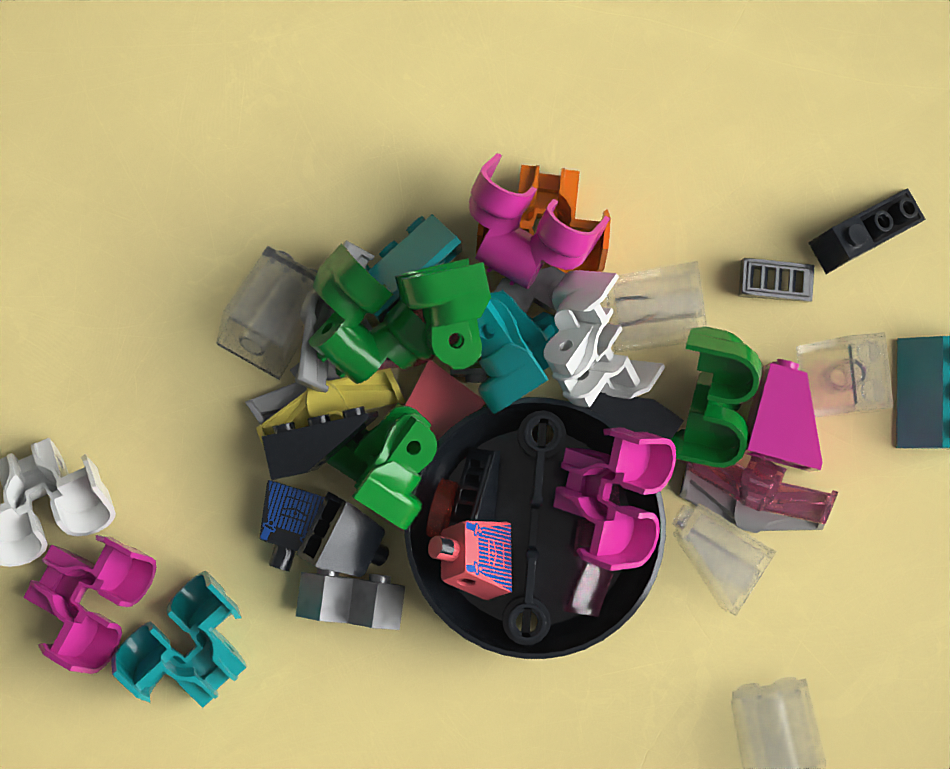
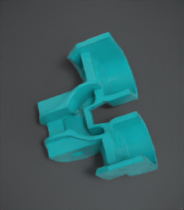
(512, 350)
(202, 670)

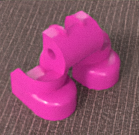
(514, 250)
(622, 534)
(88, 637)

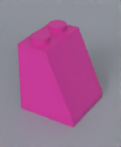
(784, 418)

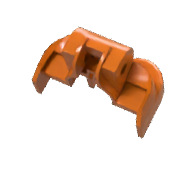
(564, 190)

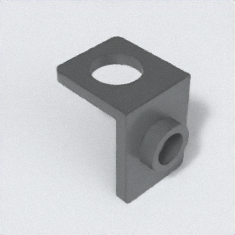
(471, 375)

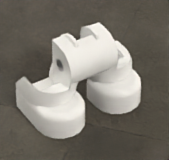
(582, 348)
(77, 501)

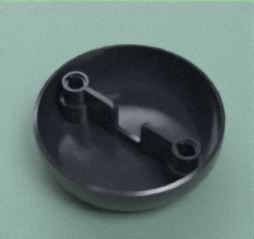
(540, 534)

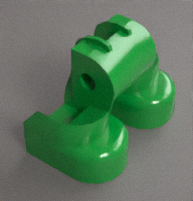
(451, 303)
(344, 340)
(729, 377)
(388, 464)

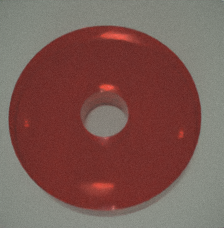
(441, 507)

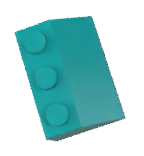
(425, 246)
(923, 393)

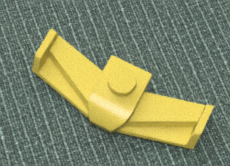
(342, 395)

